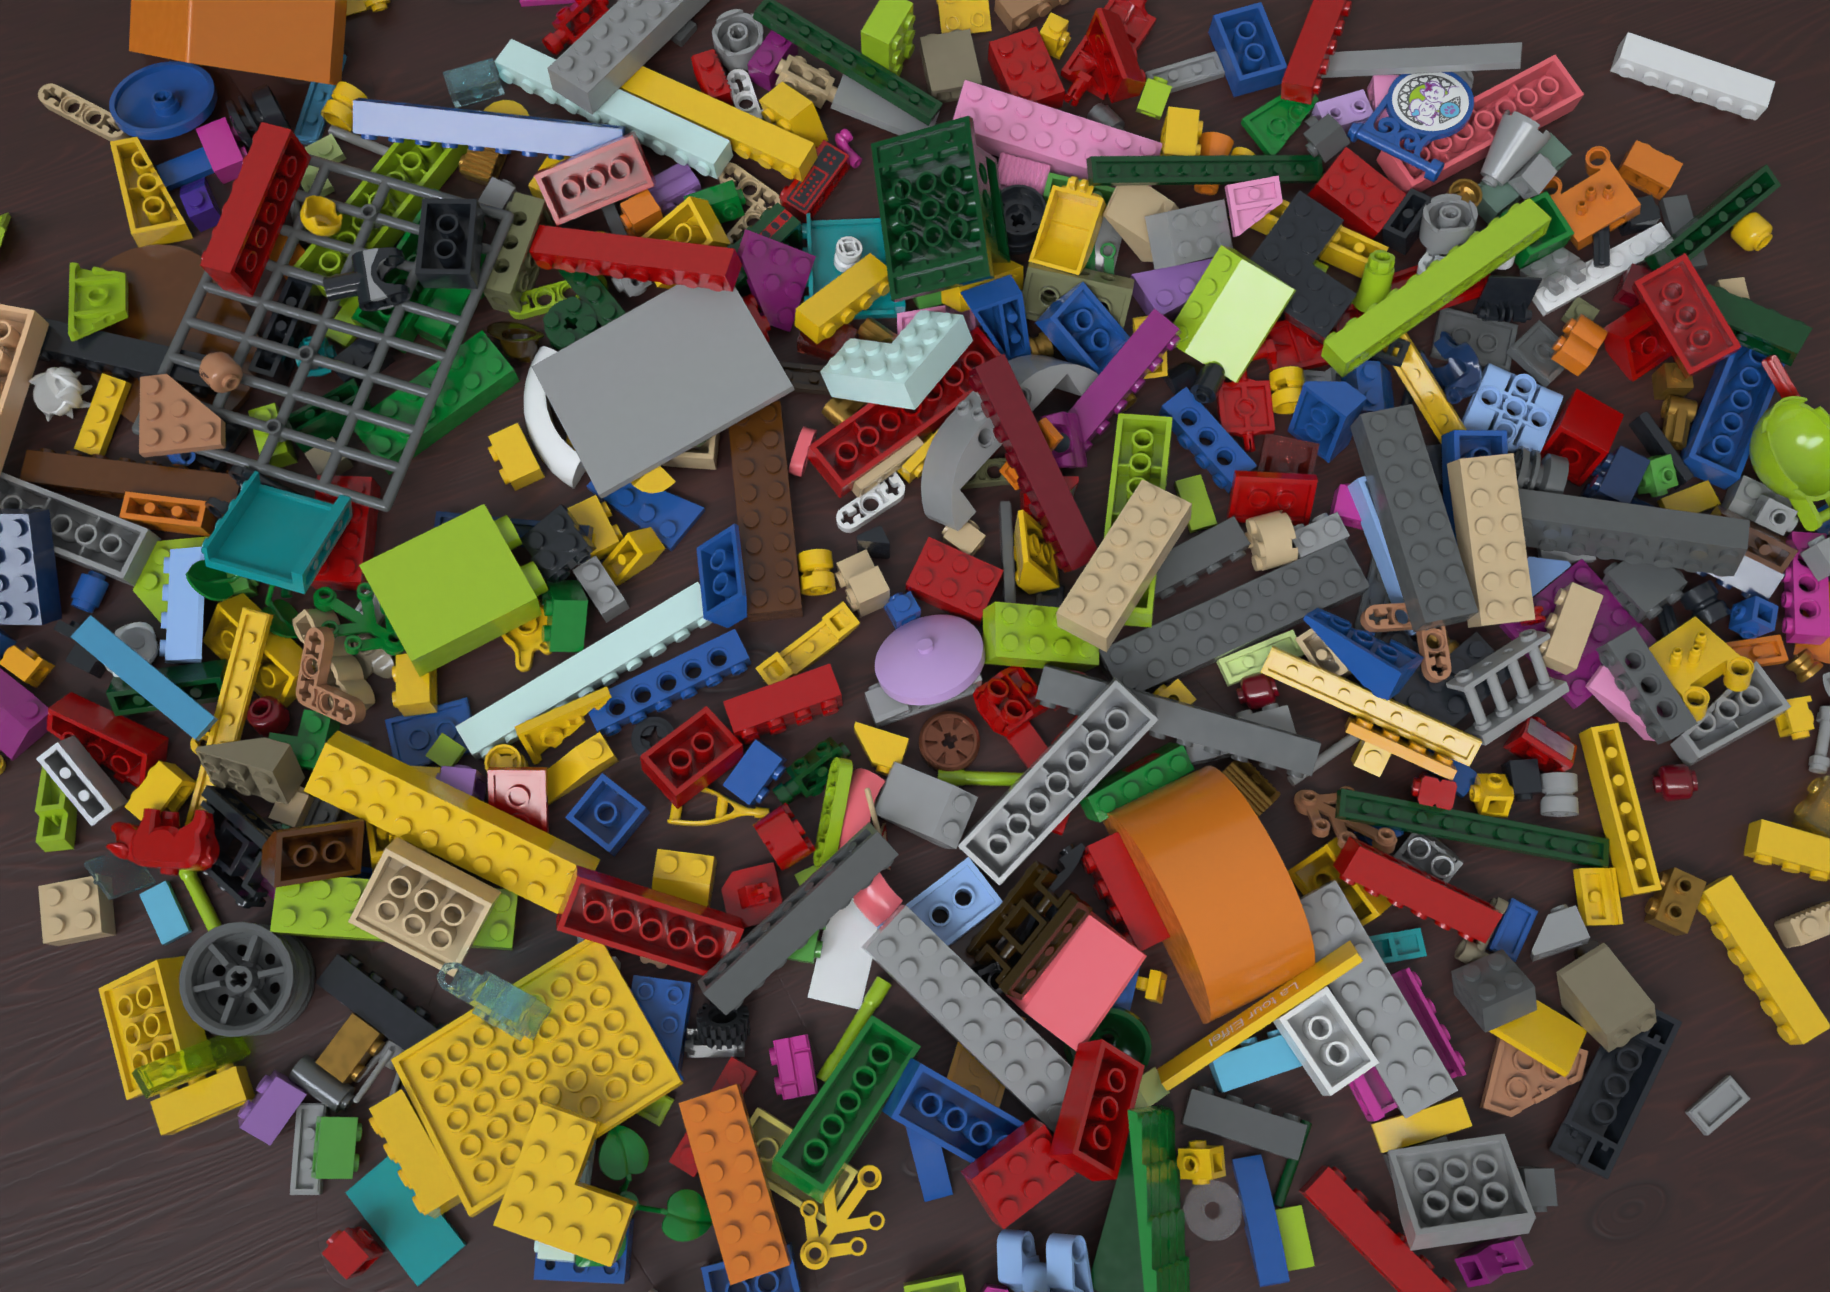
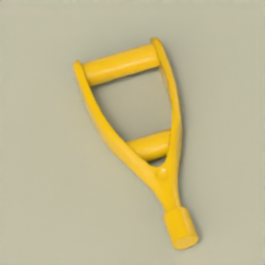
(721, 811)

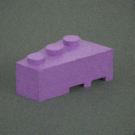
(1167, 287)

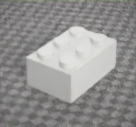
(1326, 1042)

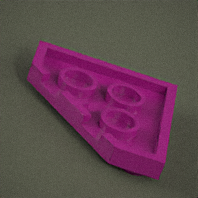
(775, 276)

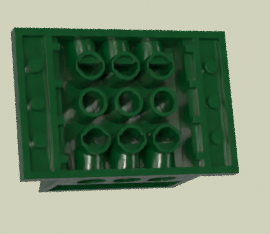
(939, 209)

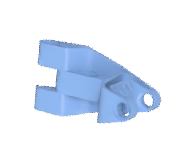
(1065, 1266)

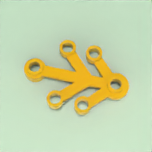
(838, 1222)

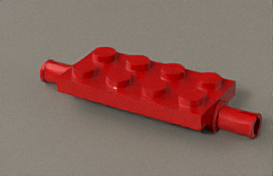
(1082, 67)
(1292, 347)

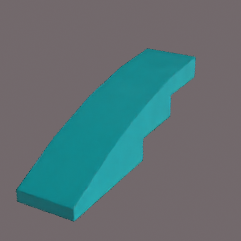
(1399, 945)

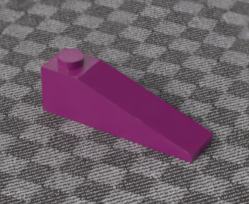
(21, 717)

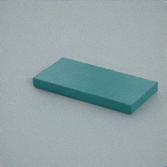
(414, 1239)

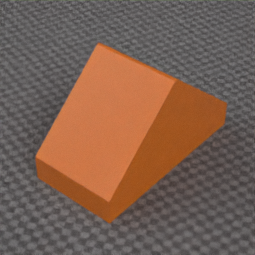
(245, 35)

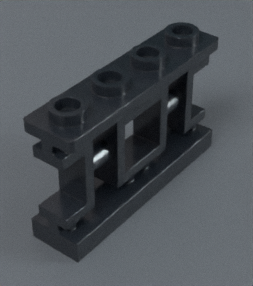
(252, 832)

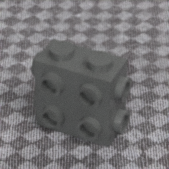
(1644, 587)

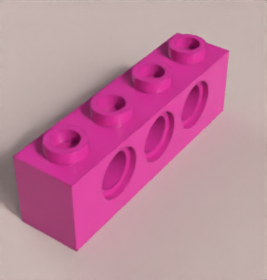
(1815, 602)

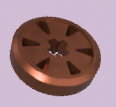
(934, 733)

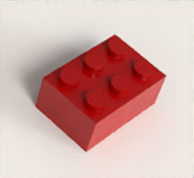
(1025, 68)
(1357, 194)
(954, 581)
(691, 757)
(1016, 1173)

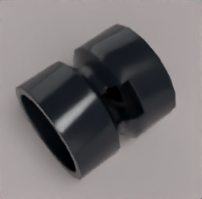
(1704, 603)

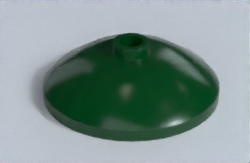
(1128, 1034)

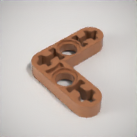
(1442, 661)
(312, 687)

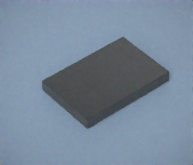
(1487, 338)

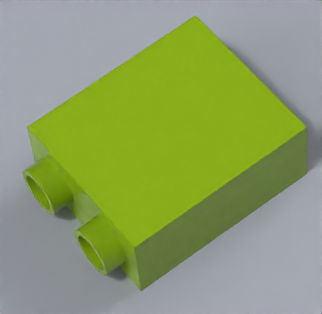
(455, 588)

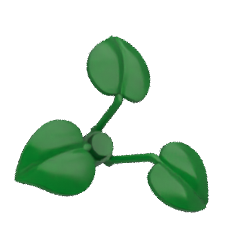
(216, 586)
(627, 1154)

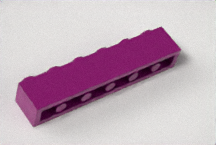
(1124, 375)

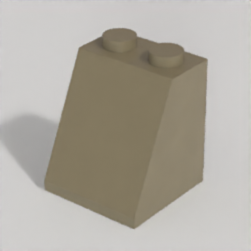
(1605, 998)

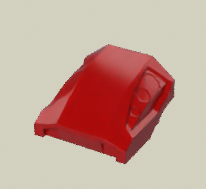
(1008, 700)

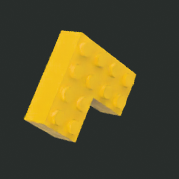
(550, 1201)

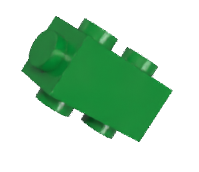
(724, 200)

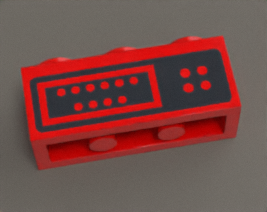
(818, 184)

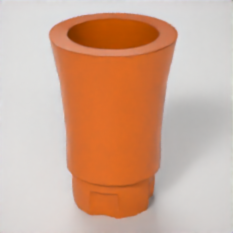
(1213, 145)

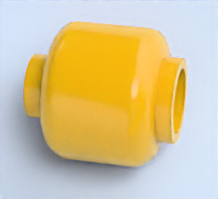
(1752, 232)

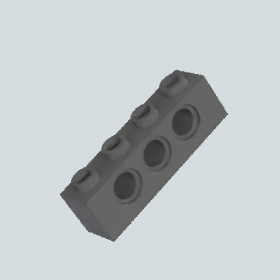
(1660, 690)

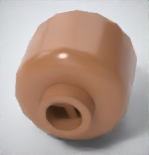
(220, 372)

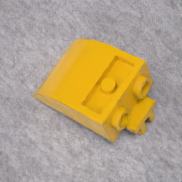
(1069, 227)

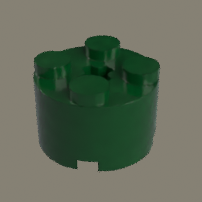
(567, 316)

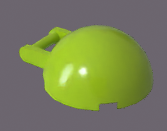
(1793, 456)

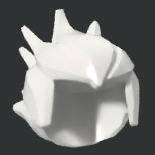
(58, 392)

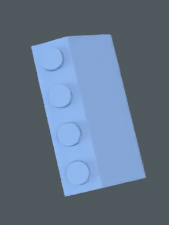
(184, 611)

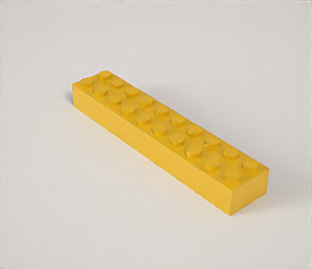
(446, 821)

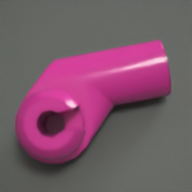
(842, 140)

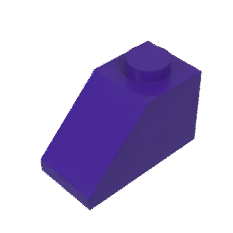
(200, 204)

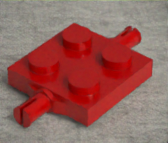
(1246, 409)

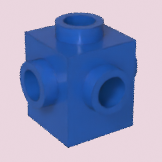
(1753, 617)

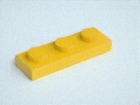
(102, 415)

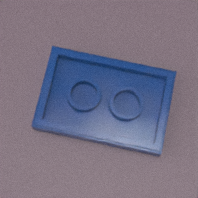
(415, 735)

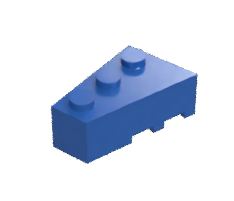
(1001, 314)

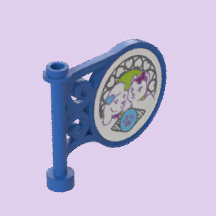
(1422, 108)

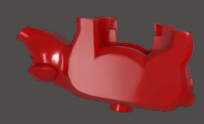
(165, 845)

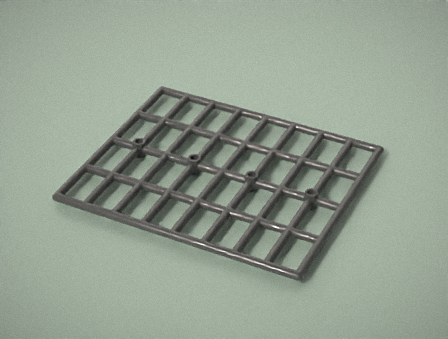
(308, 354)

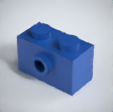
(755, 773)

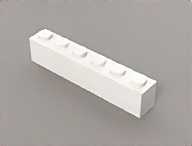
(1692, 76)

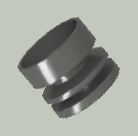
(1540, 475)

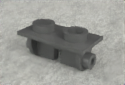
(696, 1049)

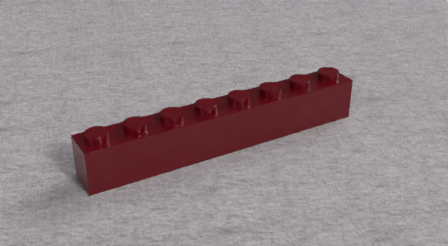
(1033, 463)

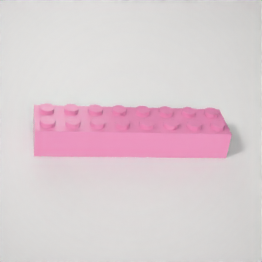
(1044, 133)

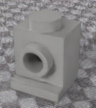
(1767, 508)

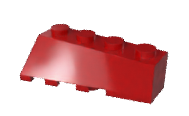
(109, 739)

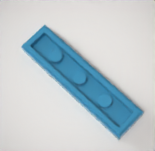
(311, 123)

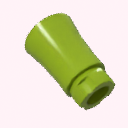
(1376, 280)

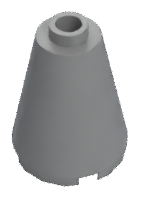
(1512, 148)

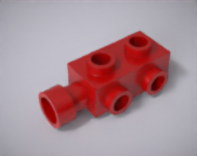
(579, 22)

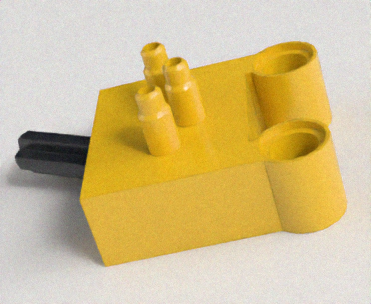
(1694, 658)

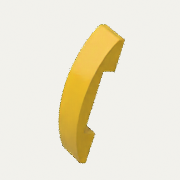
(810, 646)

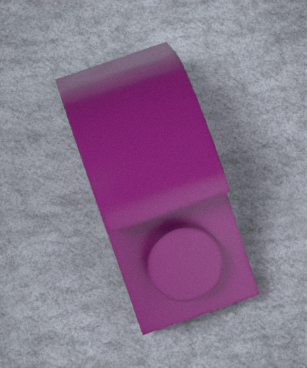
(1493, 1259)

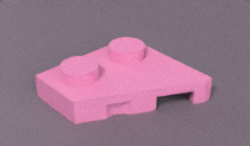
(1251, 201)

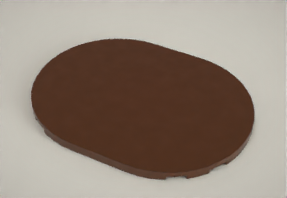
(158, 295)

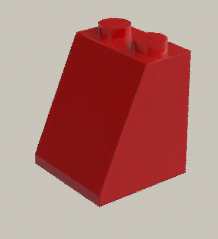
(1582, 434)

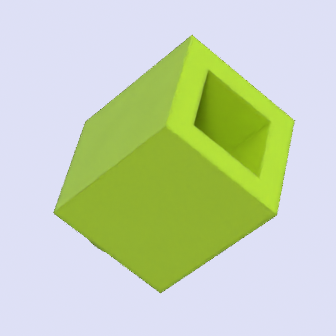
(1154, 97)

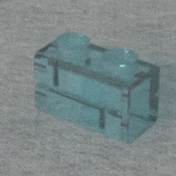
(473, 83)

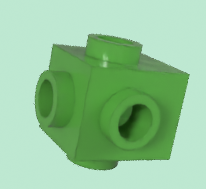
(1658, 476)

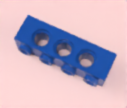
(1206, 426)

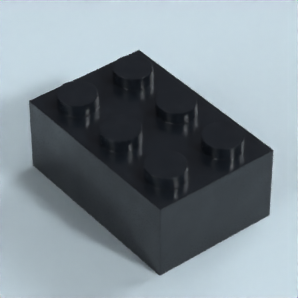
(450, 243)

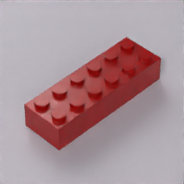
(256, 210)
(646, 922)

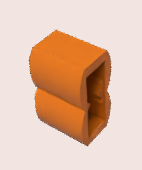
(1578, 344)

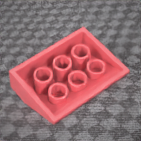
(1082, 982)

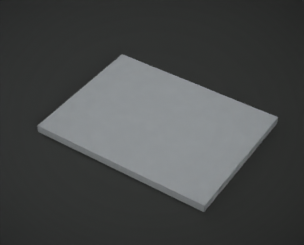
(660, 382)

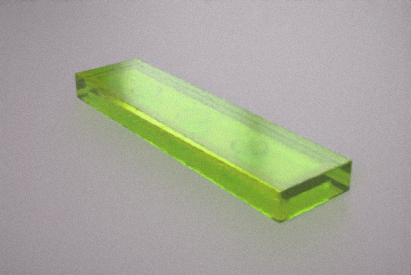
(189, 1064)

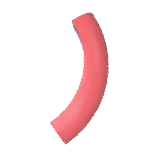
(878, 899)

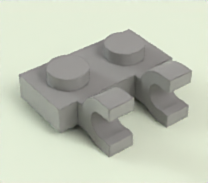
(1554, 267)

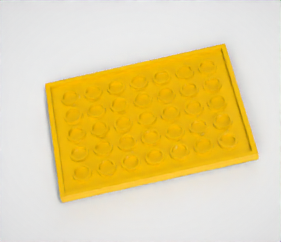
(484, 1086)

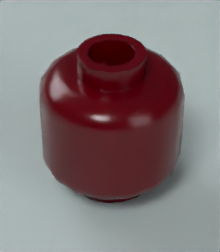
(1257, 691)
(268, 715)
(1675, 782)

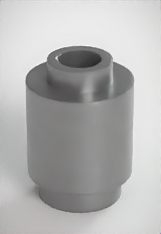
(1105, 115)

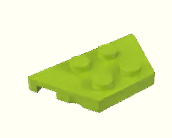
(95, 300)
(151, 580)

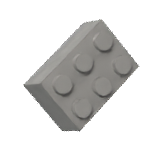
(1188, 234)

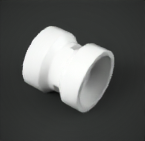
(847, 253)

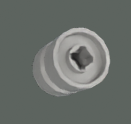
(1559, 794)

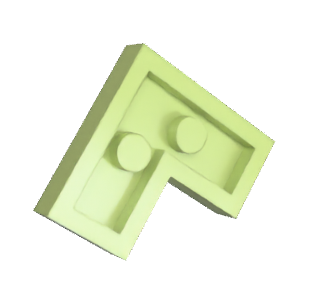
(324, 148)

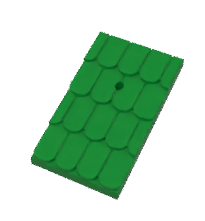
(1144, 1223)

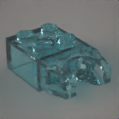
(496, 1001)

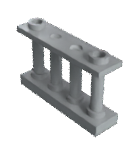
(1527, 700)

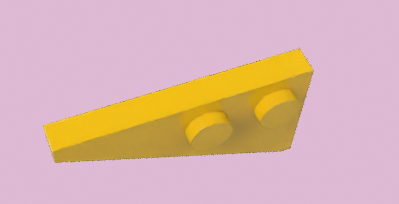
(554, 726)

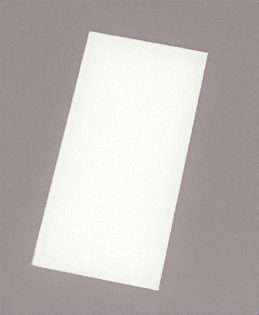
(843, 966)

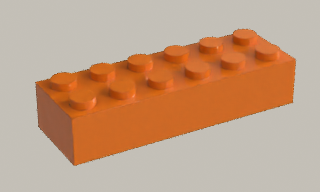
(735, 1184)

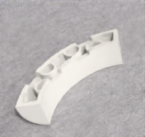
(539, 422)

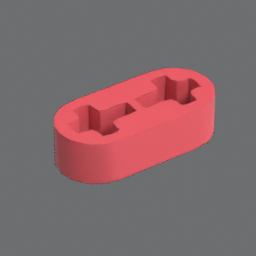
(799, 458)

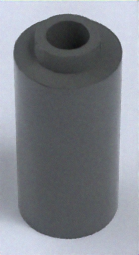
(322, 1084)

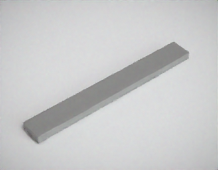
(1425, 60)

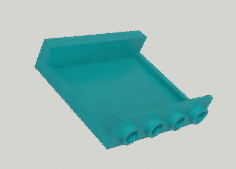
(822, 241)
(276, 535)

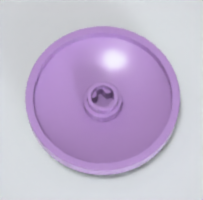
(930, 660)

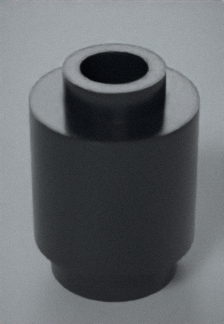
(1208, 383)

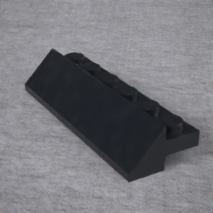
(1612, 1098)

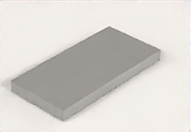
(869, 107)

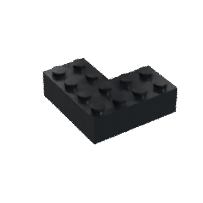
(1291, 256)
(1435, 698)

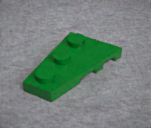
(1276, 123)

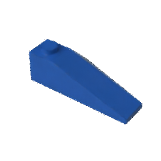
(1375, 663)

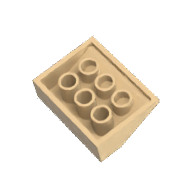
(424, 905)

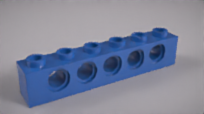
(675, 669)

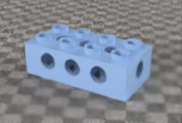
(941, 895)

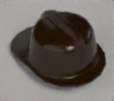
(516, 339)

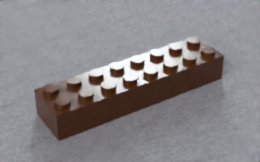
(765, 516)

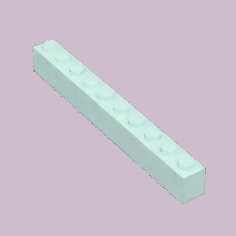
(653, 126)
(586, 670)

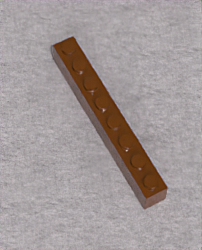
(111, 478)

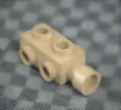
(807, 80)

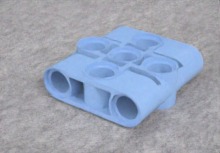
(1526, 406)

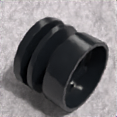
(249, 117)
(1023, 216)

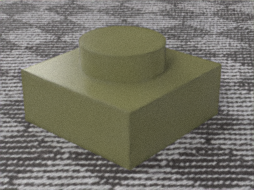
(1580, 307)

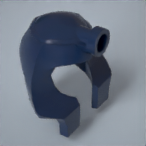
(1461, 374)

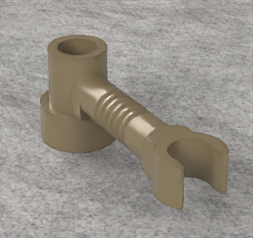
(1470, 951)

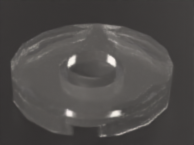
(1229, 1216)

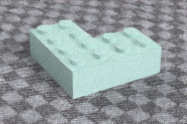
(901, 370)

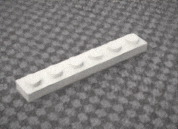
(1621, 257)

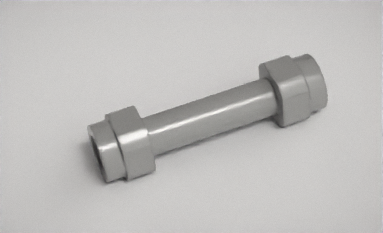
(1819, 762)

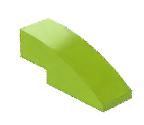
(56, 816)

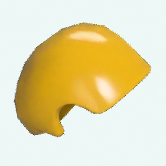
(320, 216)

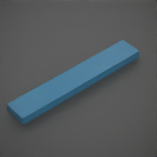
(144, 678)

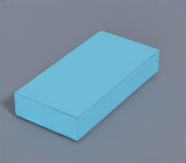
(165, 913)

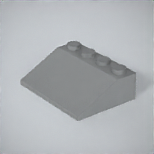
(1459, 1192)

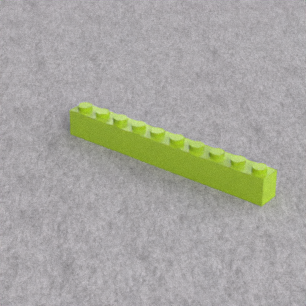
(1435, 287)

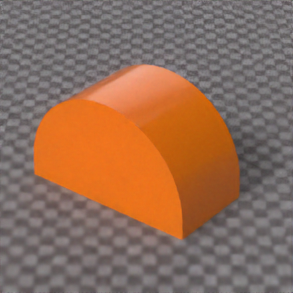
(1217, 890)

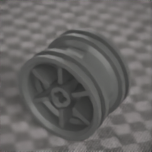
(202, 988)

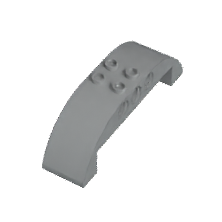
(968, 437)

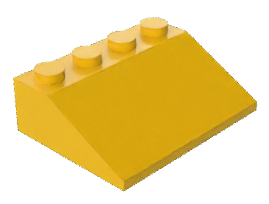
(147, 1018)

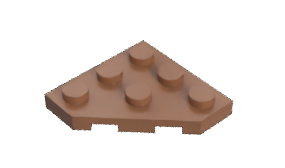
(175, 420)
(1521, 1081)

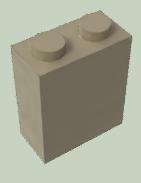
(948, 62)

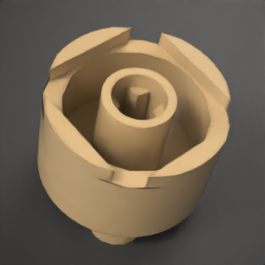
(1271, 540)

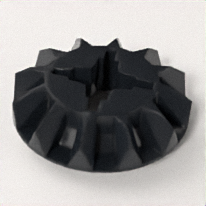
(645, 729)

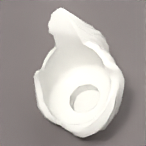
(140, 638)

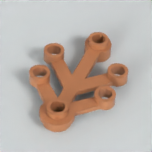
(1312, 804)

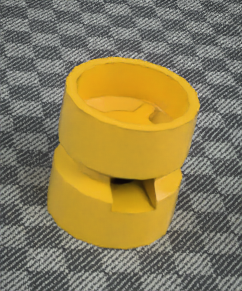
(340, 108)
(1287, 386)
(816, 568)
(504, 756)

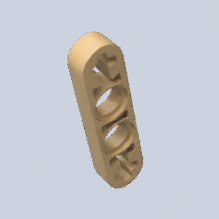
(82, 115)

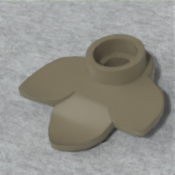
(375, 660)

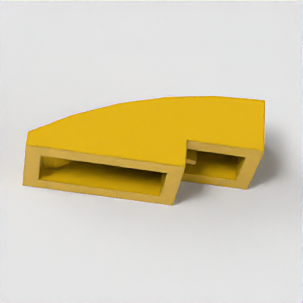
(1426, 1124)

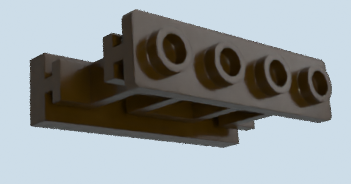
(1044, 941)

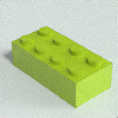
(1030, 638)

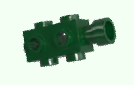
(811, 771)

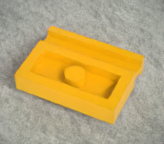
(1598, 896)

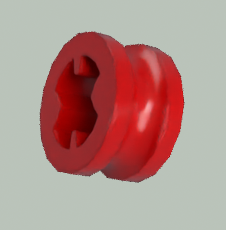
(1539, 618)

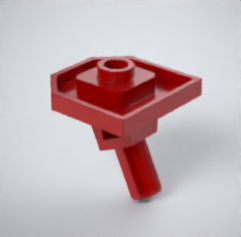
(752, 893)

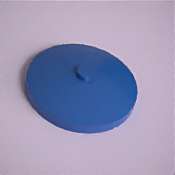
(163, 100)

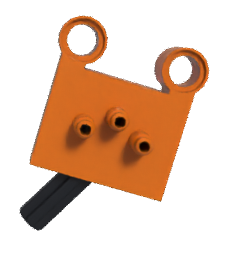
(1596, 205)

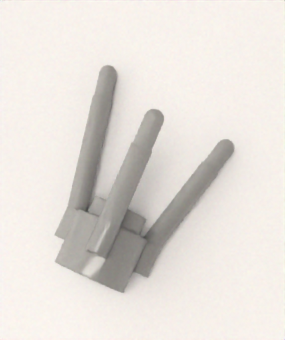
(384, 1058)

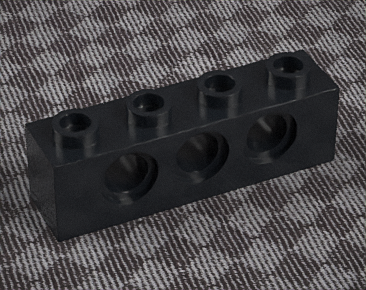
(285, 331)

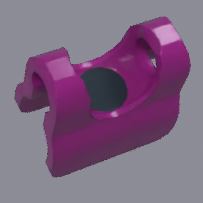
(1071, 449)

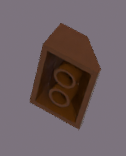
(313, 853)

